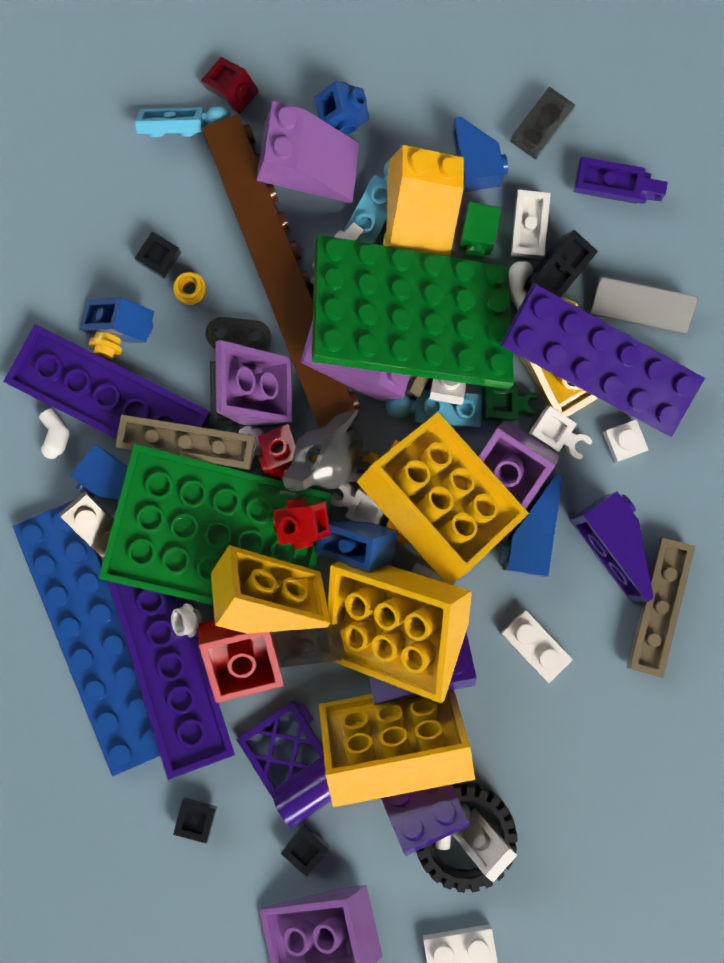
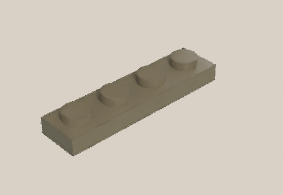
(194, 442)
(660, 615)

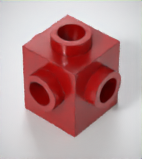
(277, 451)
(301, 523)

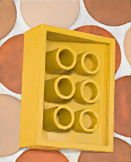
(442, 498)
(399, 626)
(392, 747)

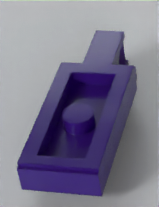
(617, 181)

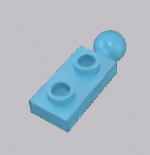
(184, 121)
(372, 209)
(462, 416)

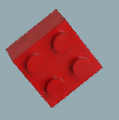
(238, 661)

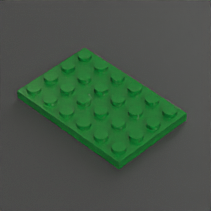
(410, 313)
(184, 515)

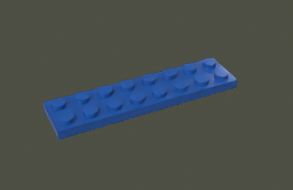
(89, 637)

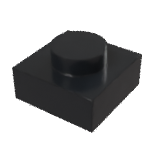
(157, 255)
(195, 820)
(305, 850)

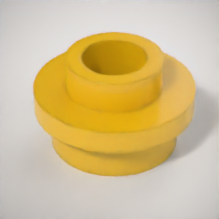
(183, 281)
(105, 345)

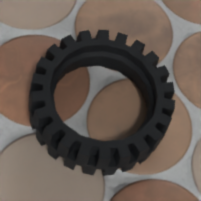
(473, 878)

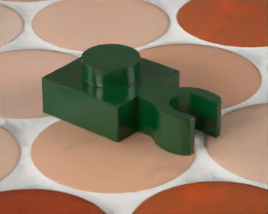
(506, 404)

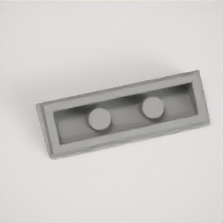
(643, 305)

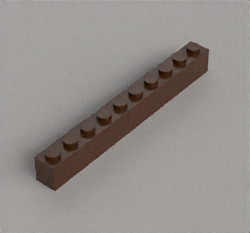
(274, 259)

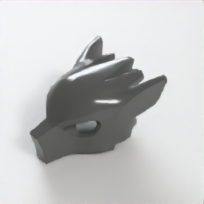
(336, 458)

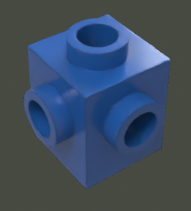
(342, 106)

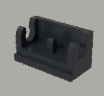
(562, 264)

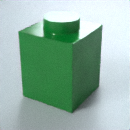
(479, 229)

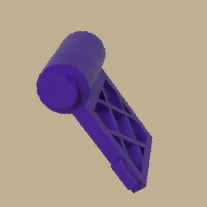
(307, 789)

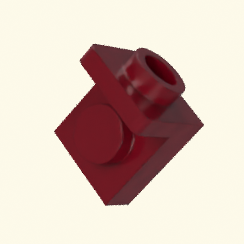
(231, 84)

